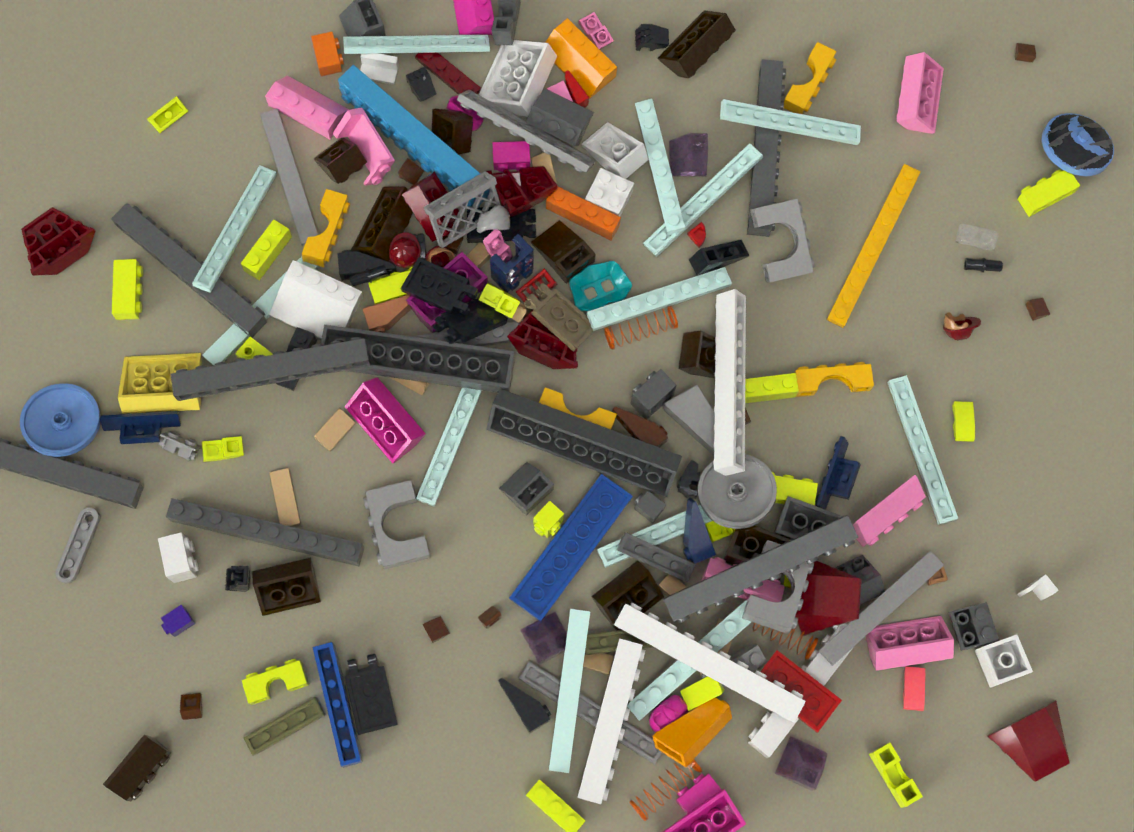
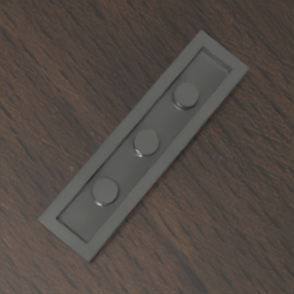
(656, 557)

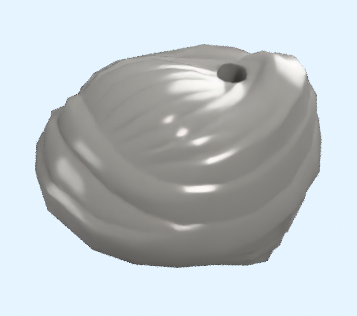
(495, 219)

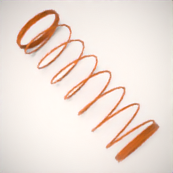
(611, 344)
(810, 649)
(694, 765)

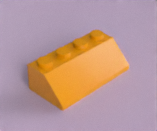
(581, 58)

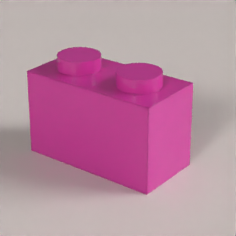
(511, 155)
(700, 792)

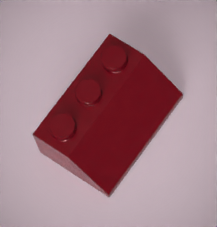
(422, 194)

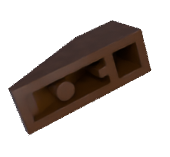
(641, 428)

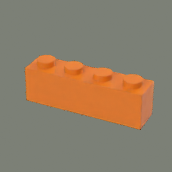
(583, 213)

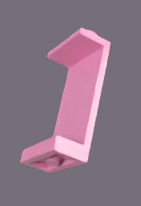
(361, 132)

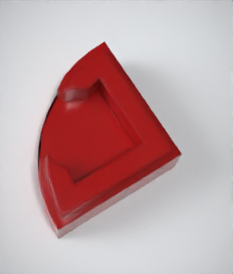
(698, 234)

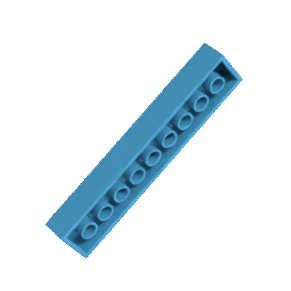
(406, 131)

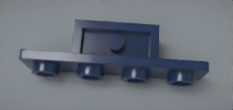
(140, 426)
(839, 477)

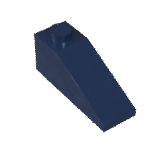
(696, 538)

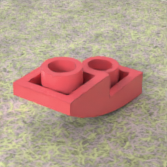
(914, 688)

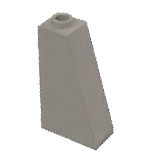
(694, 415)

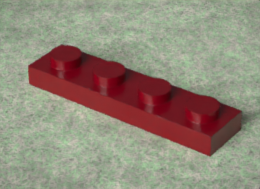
(447, 72)

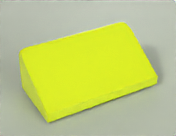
(167, 114)
(701, 692)

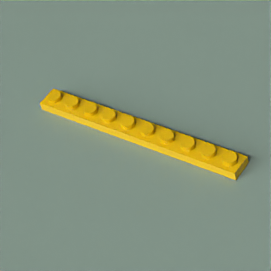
(873, 246)

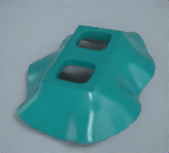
(593, 276)

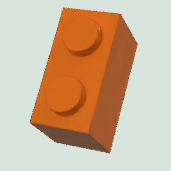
(326, 53)

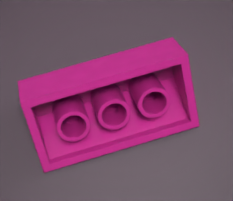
(474, 17)
(384, 419)
(714, 815)

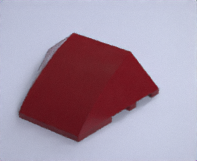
(523, 188)
(55, 242)
(541, 345)
(829, 599)
(1035, 742)

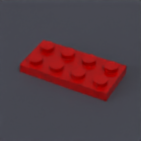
(819, 700)

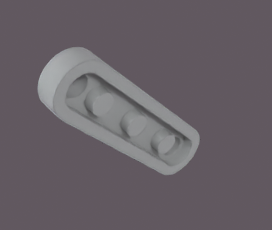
(77, 545)

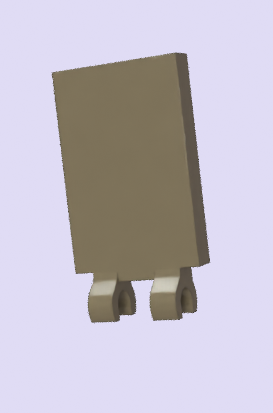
(559, 316)

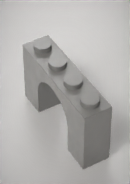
(799, 260)
(380, 503)
(782, 614)

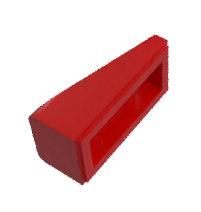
(576, 91)
(538, 278)

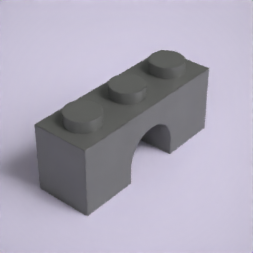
(505, 24)

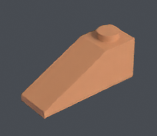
(386, 314)

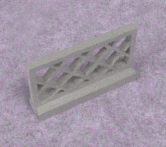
(460, 197)

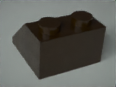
(453, 129)
(341, 160)
(698, 354)

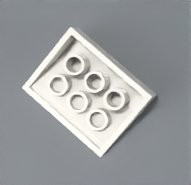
(518, 76)
(314, 299)

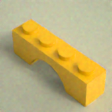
(800, 95)
(318, 248)
(856, 377)
(600, 416)

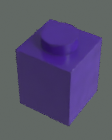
(177, 621)

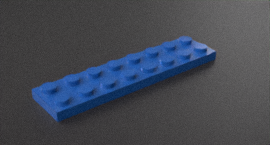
(570, 547)

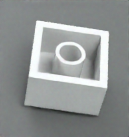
(610, 192)
(178, 558)
(1003, 661)

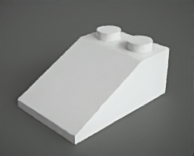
(616, 150)

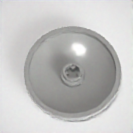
(738, 498)

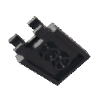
(517, 226)
(439, 287)
(479, 321)
(370, 696)

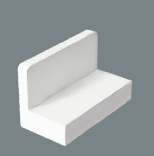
(380, 67)
(1041, 587)

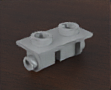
(173, 441)

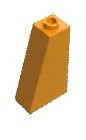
(693, 731)

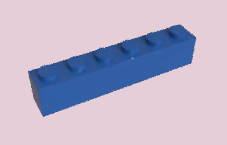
(337, 705)

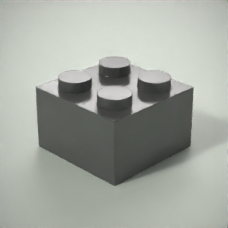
(653, 393)

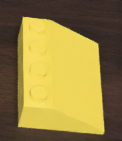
(148, 384)

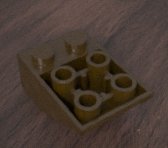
(564, 250)

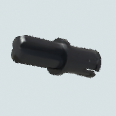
(983, 265)
(368, 275)

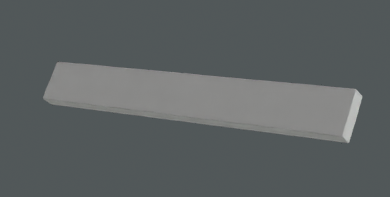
(289, 175)
(881, 608)
(590, 711)

